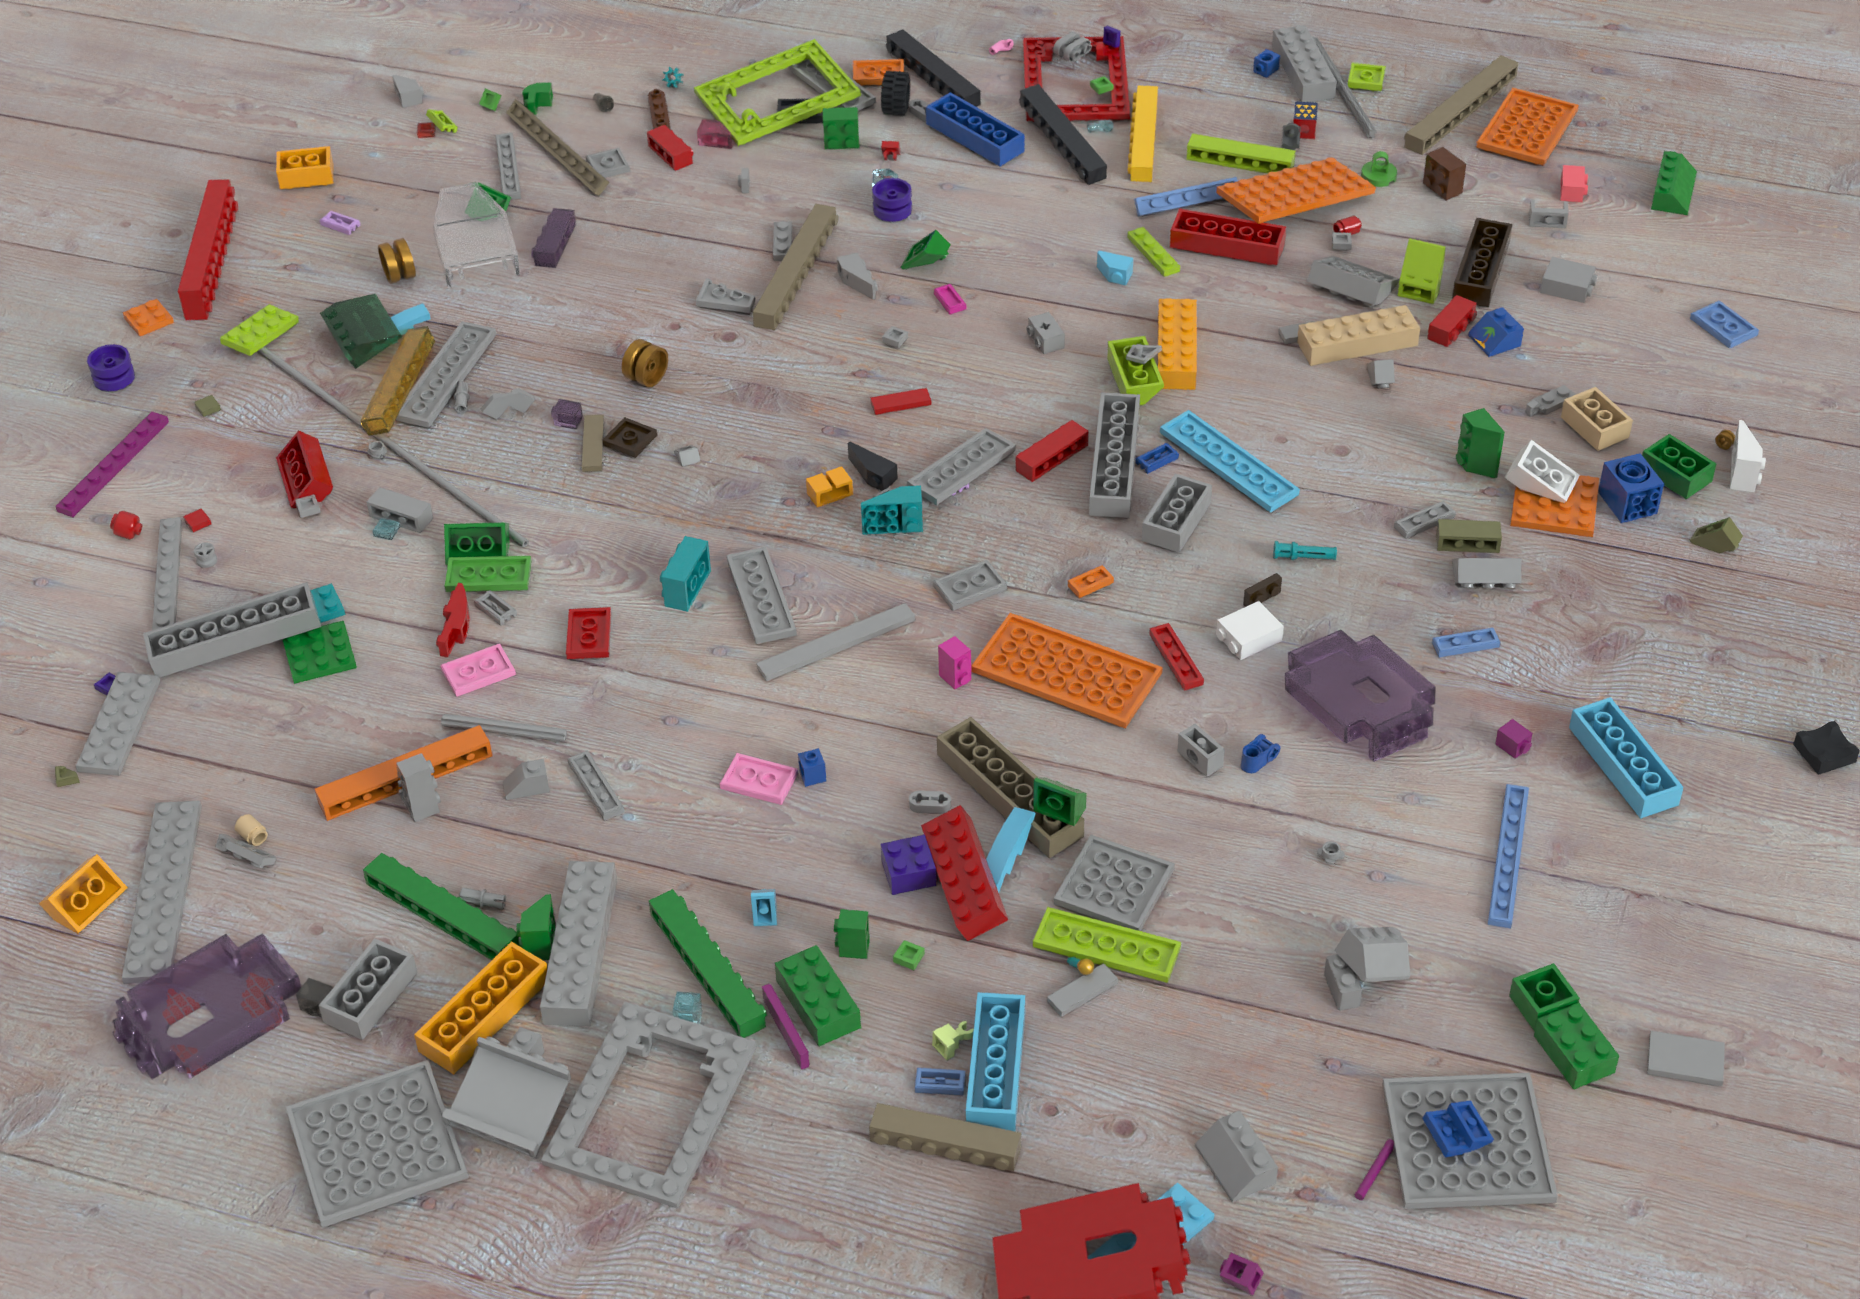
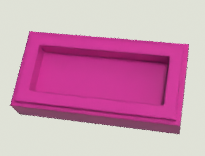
(950, 299)

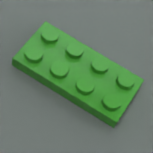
(488, 573)

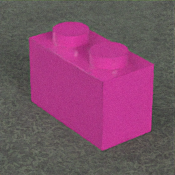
(954, 662)

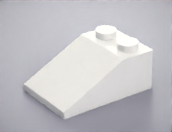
(1746, 460)
(1542, 473)

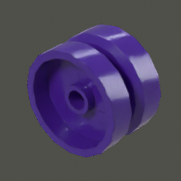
(892, 199)
(111, 367)

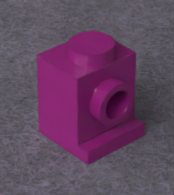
(1250, 1272)

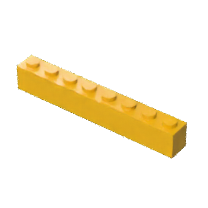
(1143, 133)

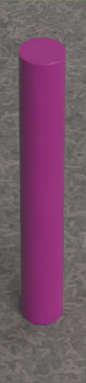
(1374, 1169)

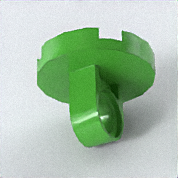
(1379, 172)

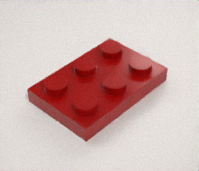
(588, 633)

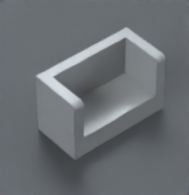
(1548, 216)

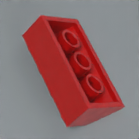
(304, 469)

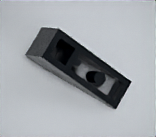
(873, 468)

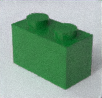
(852, 934)

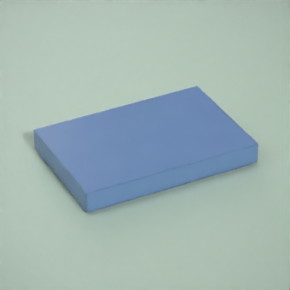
(1724, 324)

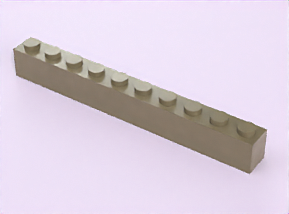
(1461, 105)
(795, 267)

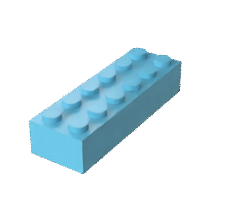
(1626, 757)
(996, 1060)

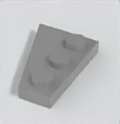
(722, 298)

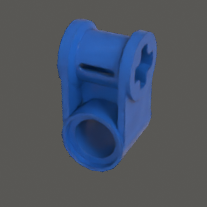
(1258, 754)

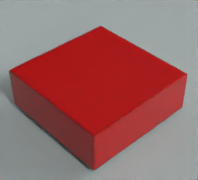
(197, 520)

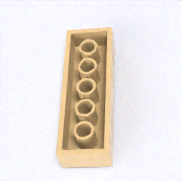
(1358, 335)

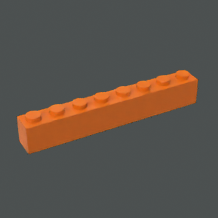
(382, 779)

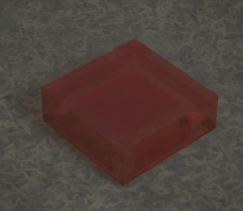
(426, 130)

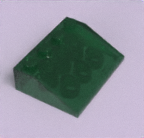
(361, 327)

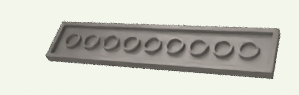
(162, 890)

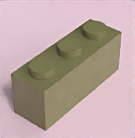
(1468, 536)

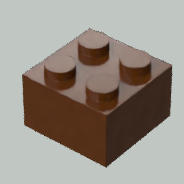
(1444, 173)

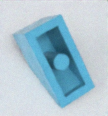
(1115, 267)
(764, 907)

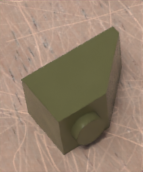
(1718, 536)

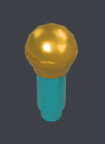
(1085, 966)

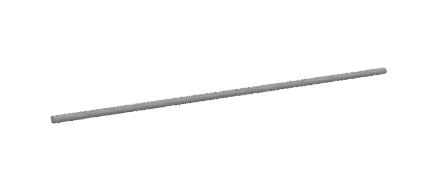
(392, 445)

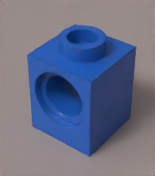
(1266, 63)
(812, 767)

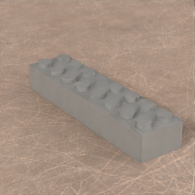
(1114, 455)
(231, 630)
(579, 944)

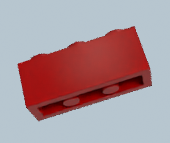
(670, 147)
(1452, 321)

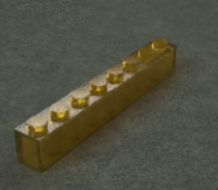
(397, 381)

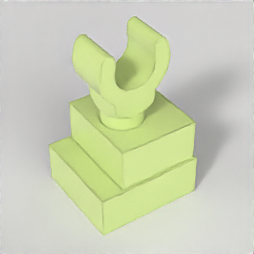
(947, 1039)

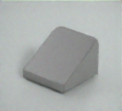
(687, 455)

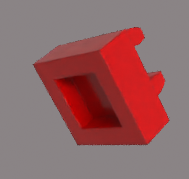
(890, 148)

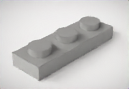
(782, 239)

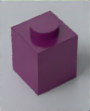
(1514, 738)

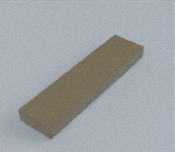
(592, 443)

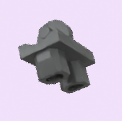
(1291, 136)

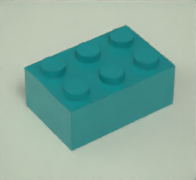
(685, 573)

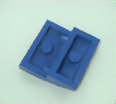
(1458, 1129)

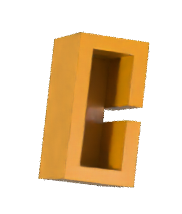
(829, 487)

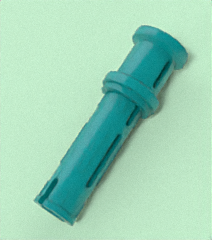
(1294, 550)

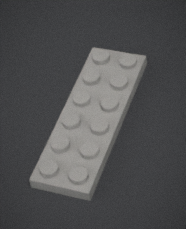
(810, 74)
(962, 465)
(761, 595)
(118, 724)

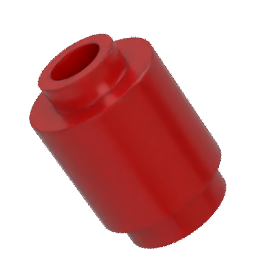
(1348, 225)

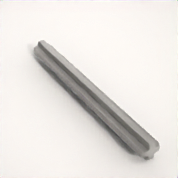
(505, 727)

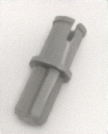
(461, 397)
(482, 898)

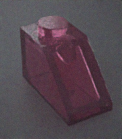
(714, 134)

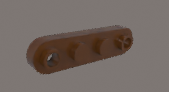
(658, 108)

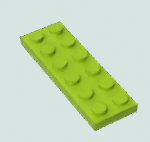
(1107, 944)

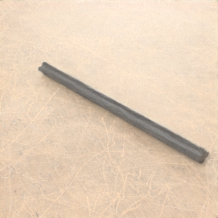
(1347, 94)

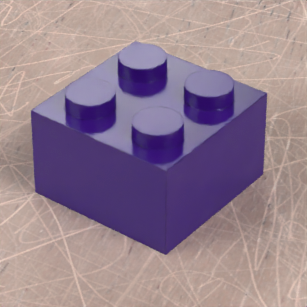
(908, 864)

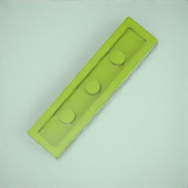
(1153, 251)

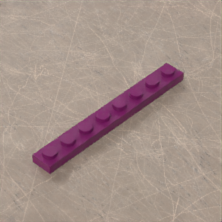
(112, 464)

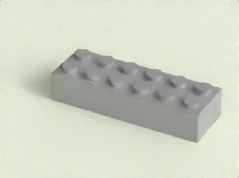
(1304, 64)

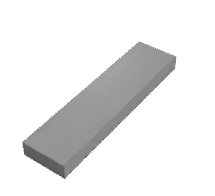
(596, 785)

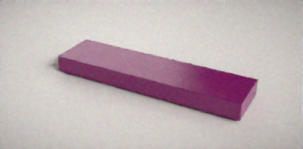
(785, 1026)

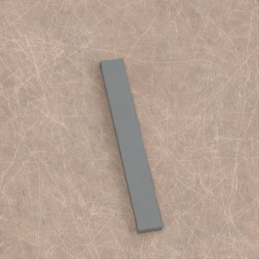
(835, 642)

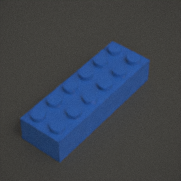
(975, 129)

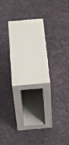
(1249, 630)

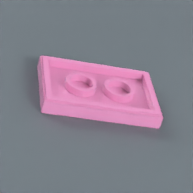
(478, 670)
(759, 778)

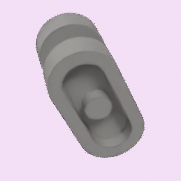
(1072, 47)

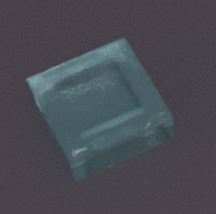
(386, 529)

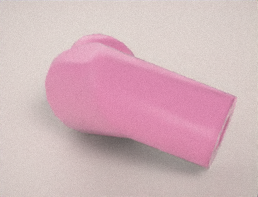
(1002, 45)

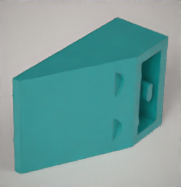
(893, 512)

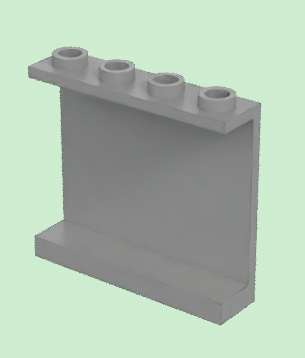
(508, 1097)

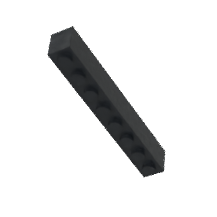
(931, 67)
(1063, 134)

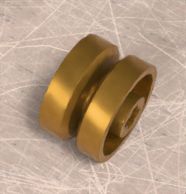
(396, 260)
(644, 363)

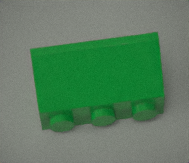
(1480, 444)
(476, 540)

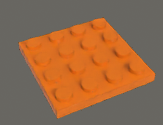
(1545, 514)

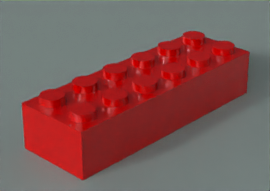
(1227, 237)
(964, 873)

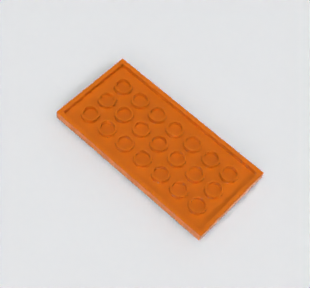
(1295, 190)
(1067, 670)

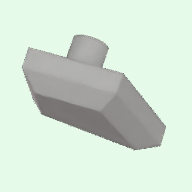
(1142, 353)

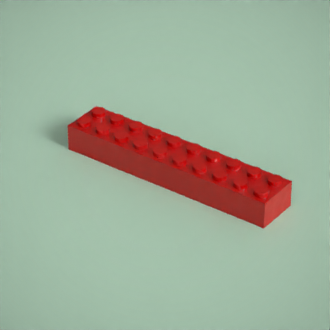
(207, 250)

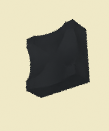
(1826, 748)

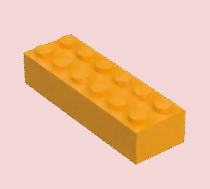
(1179, 343)
(481, 1007)

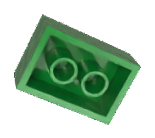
(1679, 466)
(1576, 1045)

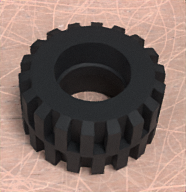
(895, 93)

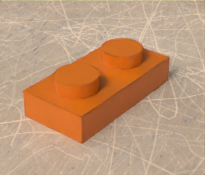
(1090, 581)

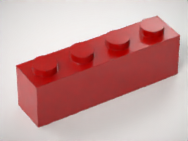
(1052, 450)

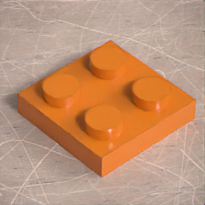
(148, 317)

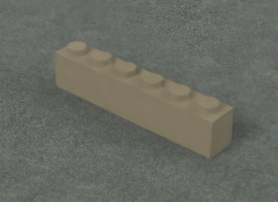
(945, 1137)

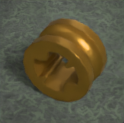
(1725, 439)

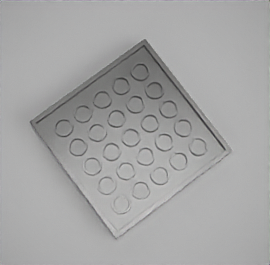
(375, 1143)
(1502, 1173)

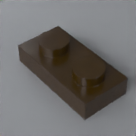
(1263, 590)

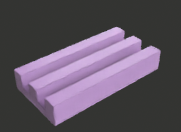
(339, 222)

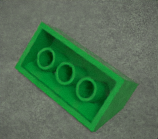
(1674, 184)

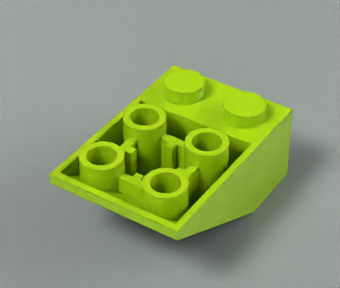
(1422, 271)

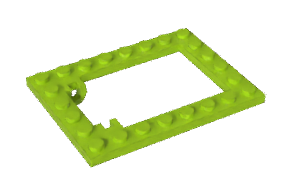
(743, 130)

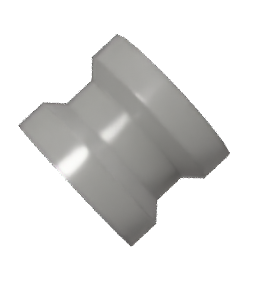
(205, 555)

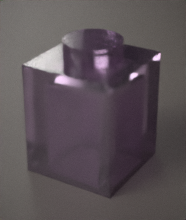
(567, 414)

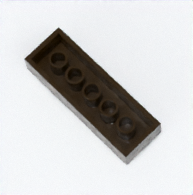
(1482, 261)

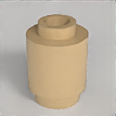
(251, 830)

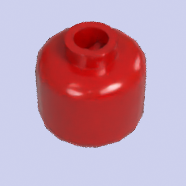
(126, 525)

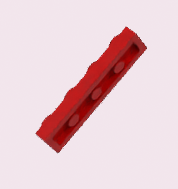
(1176, 656)

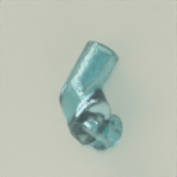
(1101, 125)

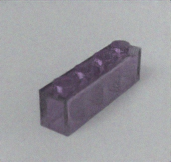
(554, 238)

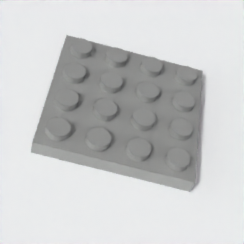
(1114, 883)

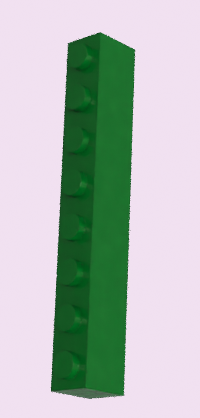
(438, 906)
(708, 964)

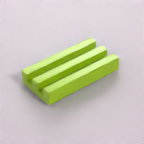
(441, 120)

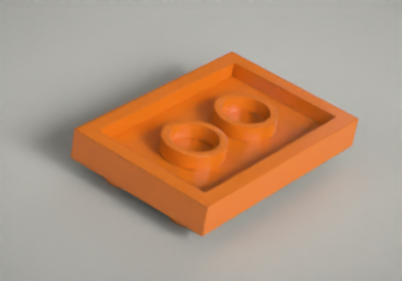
(872, 71)

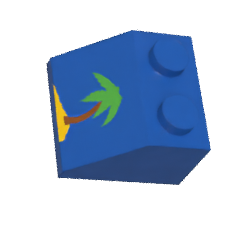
(1497, 332)

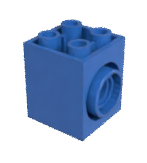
(1630, 488)

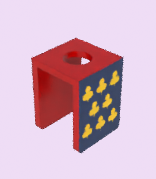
(1306, 117)

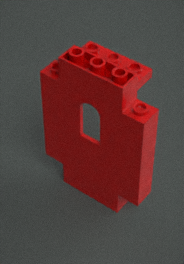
(1052, 1256)

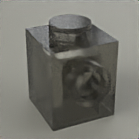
(311, 995)

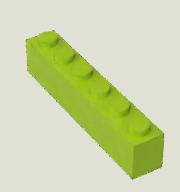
(1239, 154)

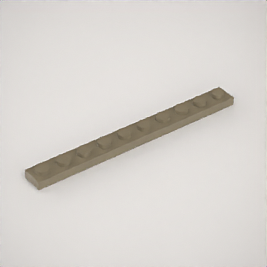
(557, 147)

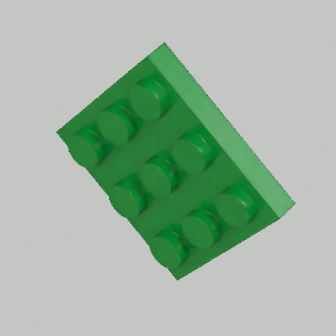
(319, 652)

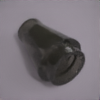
(604, 102)

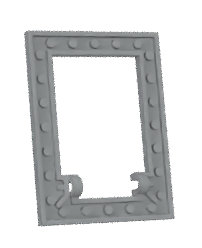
(726, 1063)

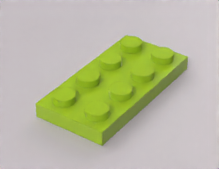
(259, 330)

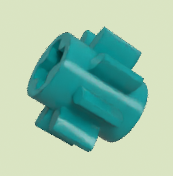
(668, 77)

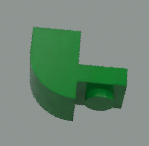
(537, 96)

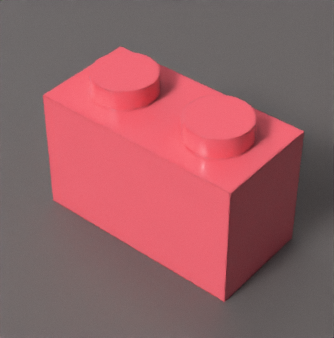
(1573, 183)

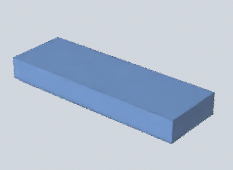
(1466, 642)

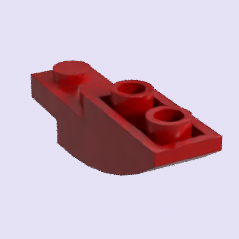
(456, 622)

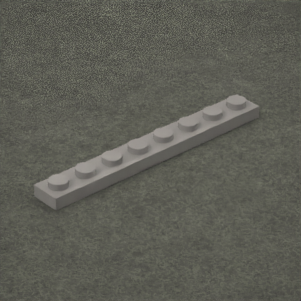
(167, 572)

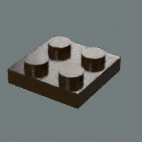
(629, 437)

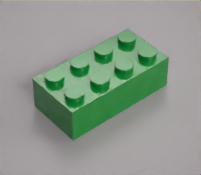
(817, 995)

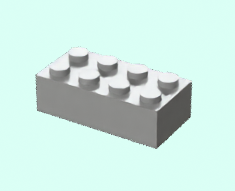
(1176, 513)
(368, 989)

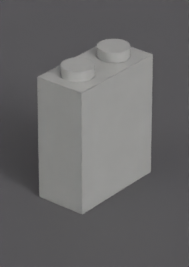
(1569, 280)

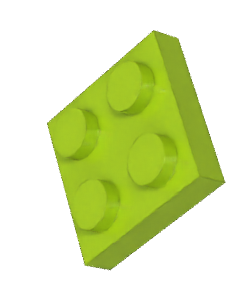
(1366, 76)

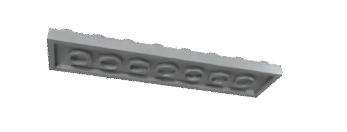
(444, 373)

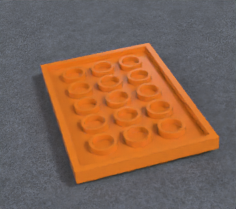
(1527, 126)

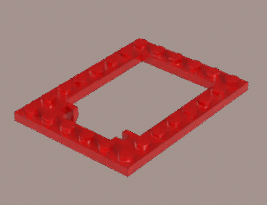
(1041, 50)

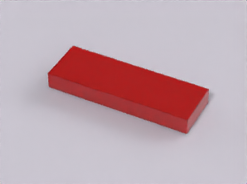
(900, 401)

